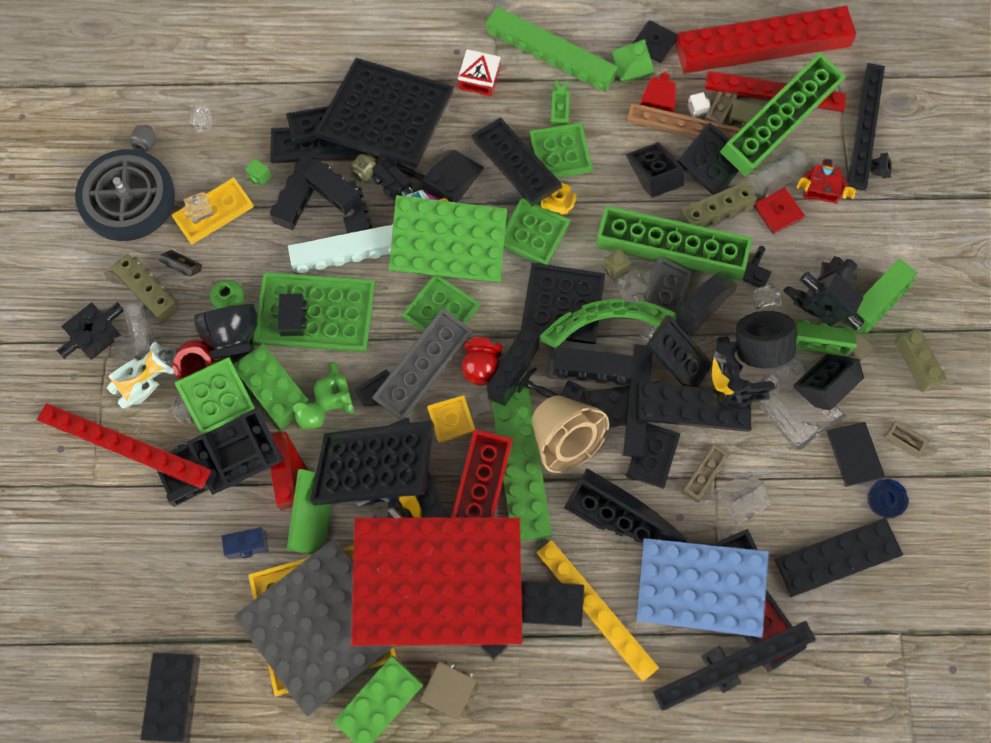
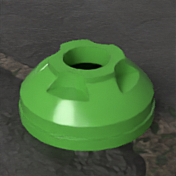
(235, 297)

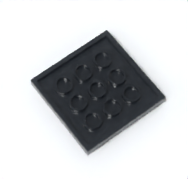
(557, 291)

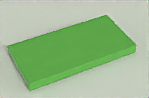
(308, 522)

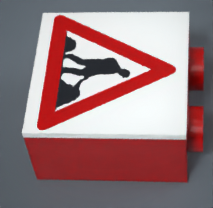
(479, 73)

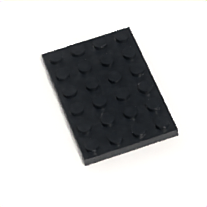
(373, 463)

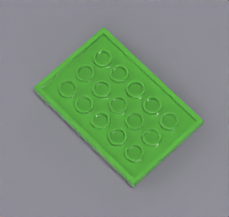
(447, 239)
(336, 312)

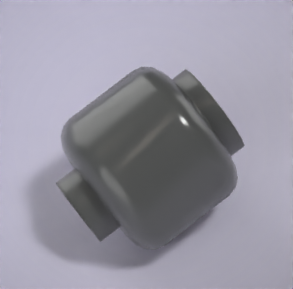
(142, 138)

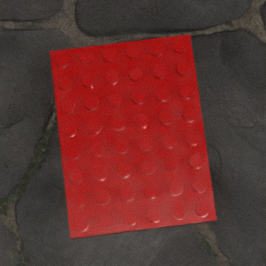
(436, 582)

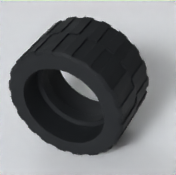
(766, 339)

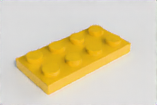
(227, 203)

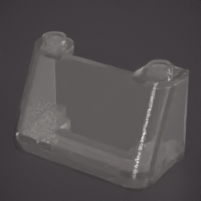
(791, 412)

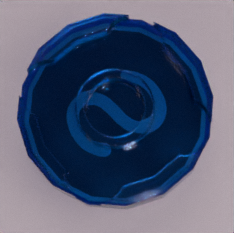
(888, 498)

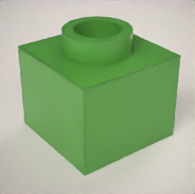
(258, 172)

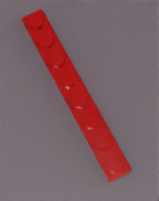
(762, 89)

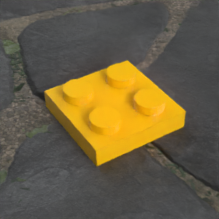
(451, 419)

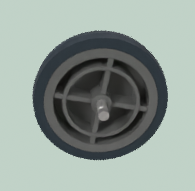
(125, 195)

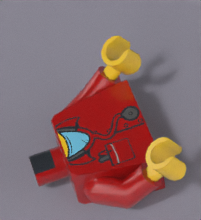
(825, 183)

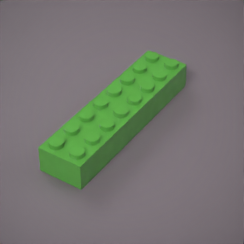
(782, 114)
(676, 241)

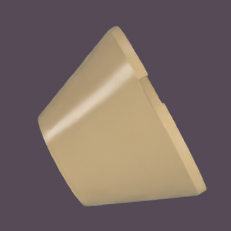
(567, 432)

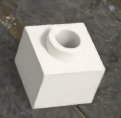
(698, 105)

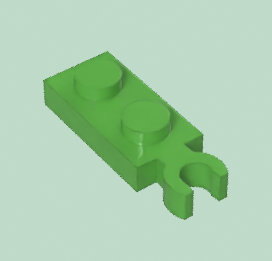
(560, 104)

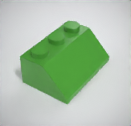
(825, 339)

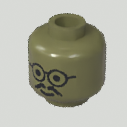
(362, 167)

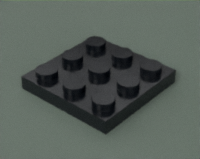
(706, 163)

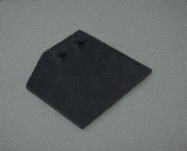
(235, 450)

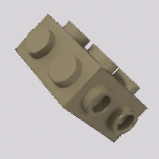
(449, 690)

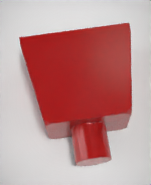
(660, 93)

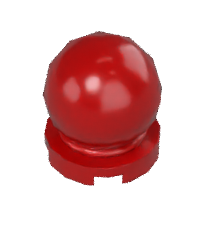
(191, 358)
(481, 360)

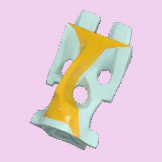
(143, 371)

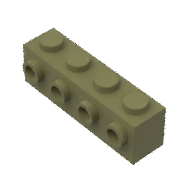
(719, 206)
(145, 288)

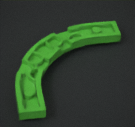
(601, 310)

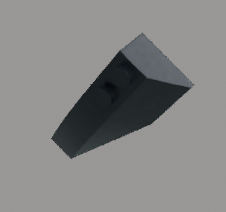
(617, 510)

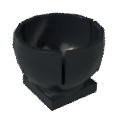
(227, 329)

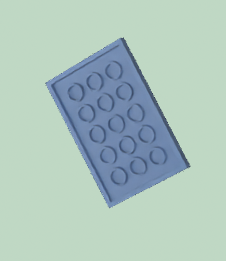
(703, 587)

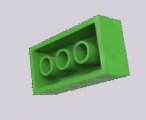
(885, 294)
(270, 385)
(378, 702)

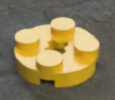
(562, 204)

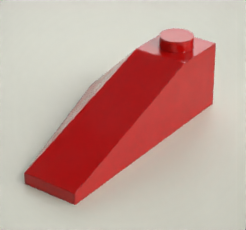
(285, 473)

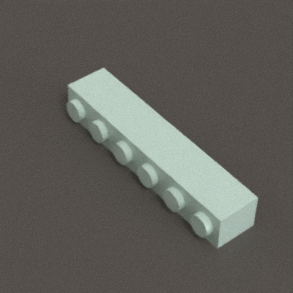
(341, 249)

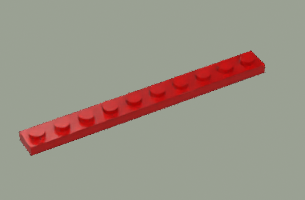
(124, 446)

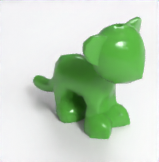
(313, 414)

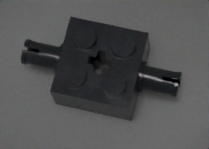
(832, 299)
(91, 331)

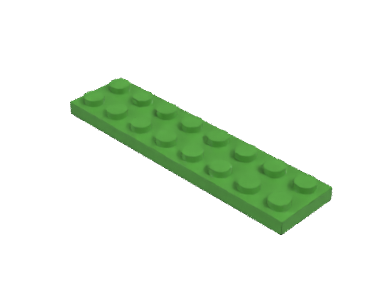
(523, 472)

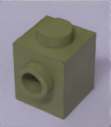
(617, 264)

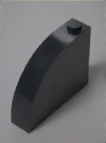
(705, 302)

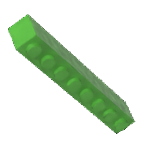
(551, 49)

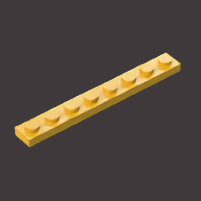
(599, 612)

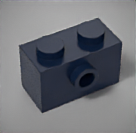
(245, 543)

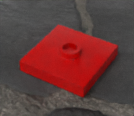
(779, 210)

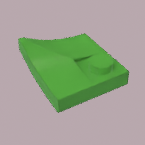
(633, 61)

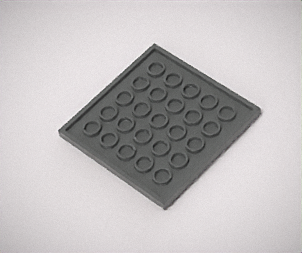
(307, 629)

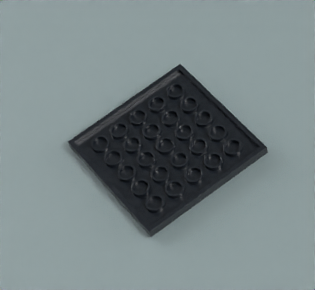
(385, 112)

